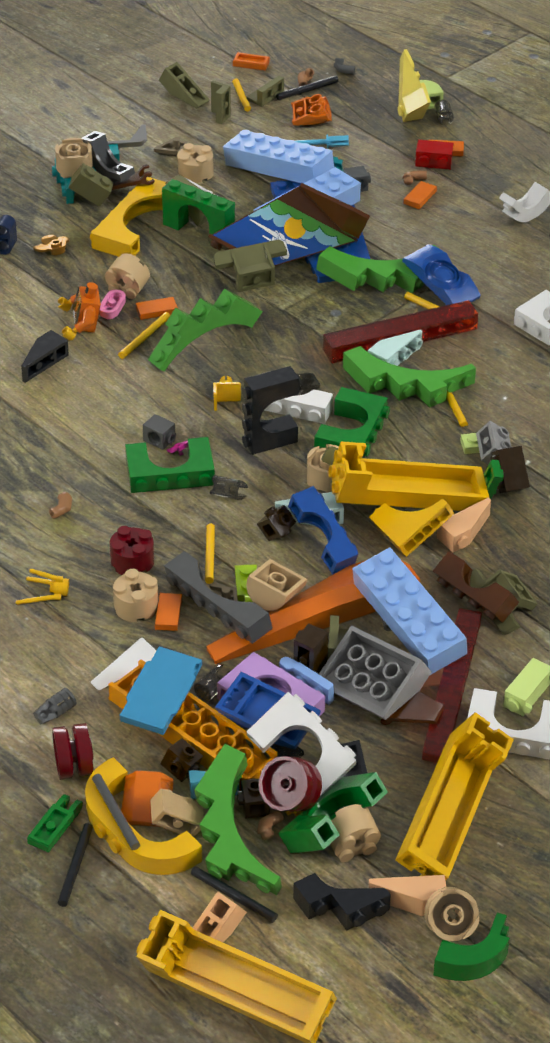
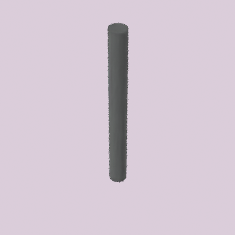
(116, 812)

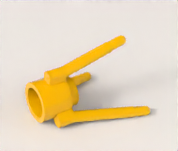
(58, 586)

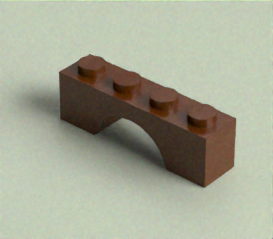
(494, 599)

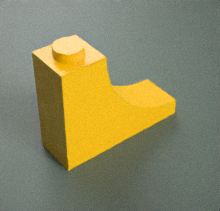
(411, 528)

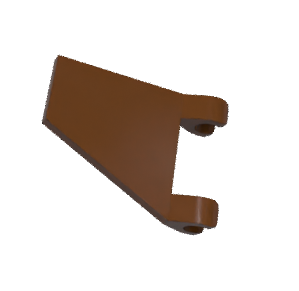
(135, 179)
(417, 710)

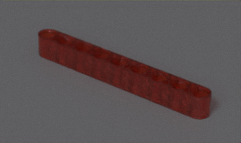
(452, 688)

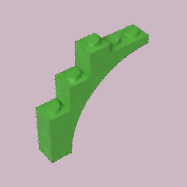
(355, 271)
(204, 317)
(403, 382)
(229, 854)

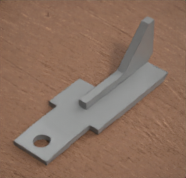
(137, 140)

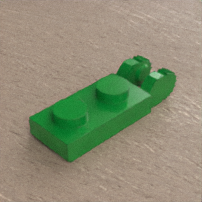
(54, 823)

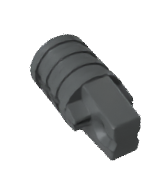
(51, 709)

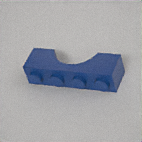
(310, 508)

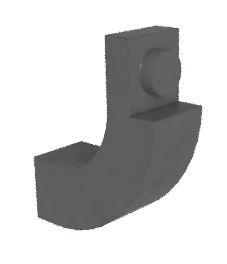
(104, 160)

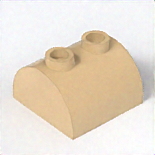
(273, 585)

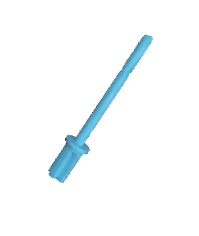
(331, 141)

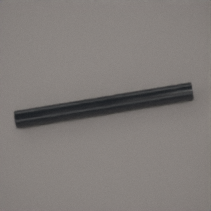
(292, 92)
(75, 865)
(234, 894)

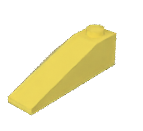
(412, 94)

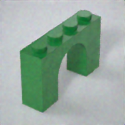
(177, 197)
(360, 406)
(147, 477)
(314, 829)

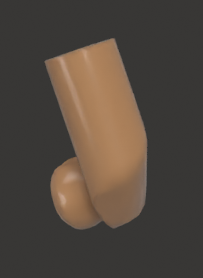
(305, 76)
(414, 175)
(64, 505)
(267, 822)

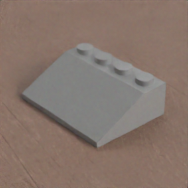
(374, 673)

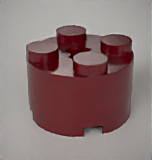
(132, 549)

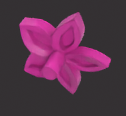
(179, 446)

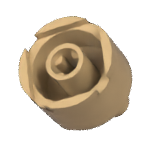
(72, 155)
(195, 162)
(127, 275)
(318, 470)
(135, 596)
(357, 832)
(451, 928)

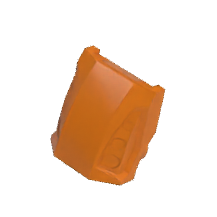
(311, 110)
(138, 792)

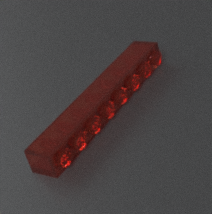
(433, 322)

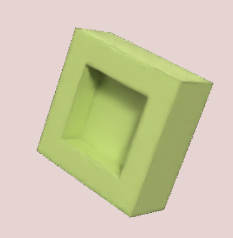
(469, 443)

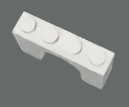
(534, 317)
(290, 715)
(527, 742)

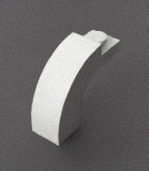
(529, 206)

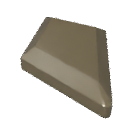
(170, 147)
(223, 591)

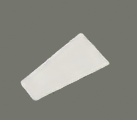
(124, 663)

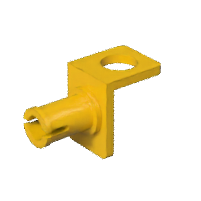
(226, 391)

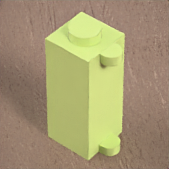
(527, 687)

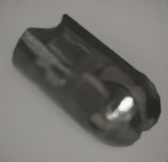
(443, 111)
(228, 487)
(207, 686)

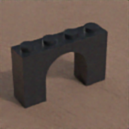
(258, 394)

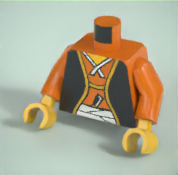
(85, 310)

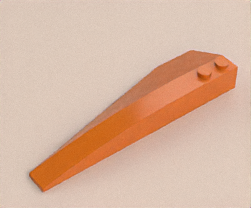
(314, 606)

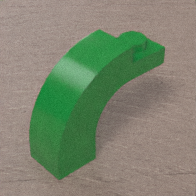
(477, 960)

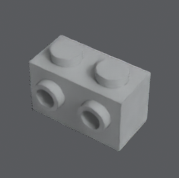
(492, 438)

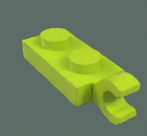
(241, 576)

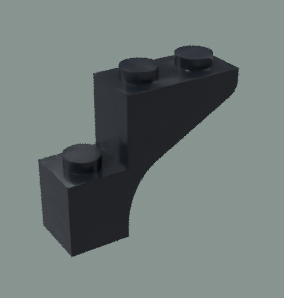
(349, 905)

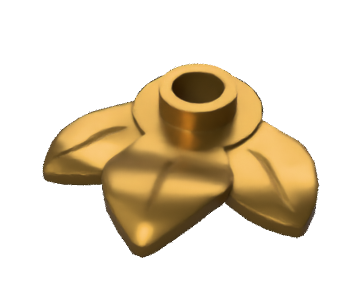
(52, 244)

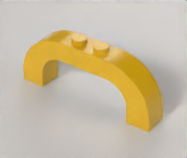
(151, 857)

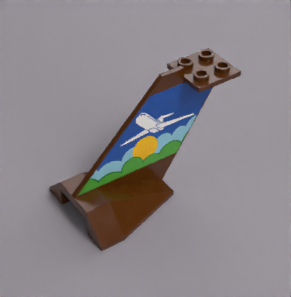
(302, 219)

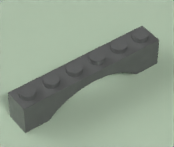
(245, 618)

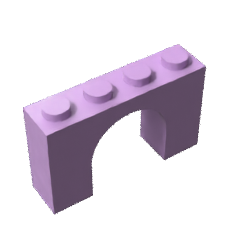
(274, 676)

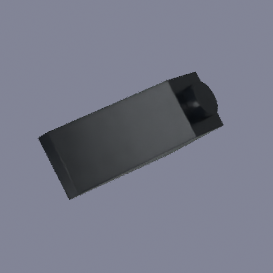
(45, 352)

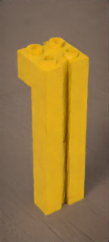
(402, 482)
(453, 797)
(235, 978)

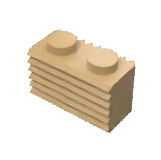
(176, 812)

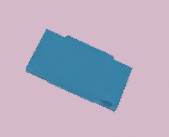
(160, 690)

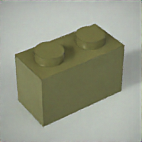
(91, 184)

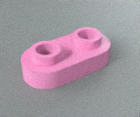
(112, 304)

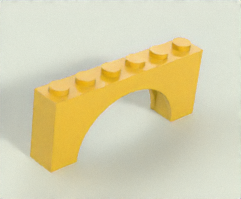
(112, 234)

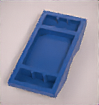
(441, 276)
(250, 699)

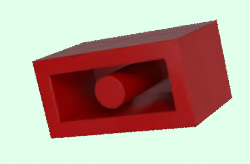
(434, 154)

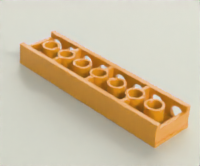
(199, 729)

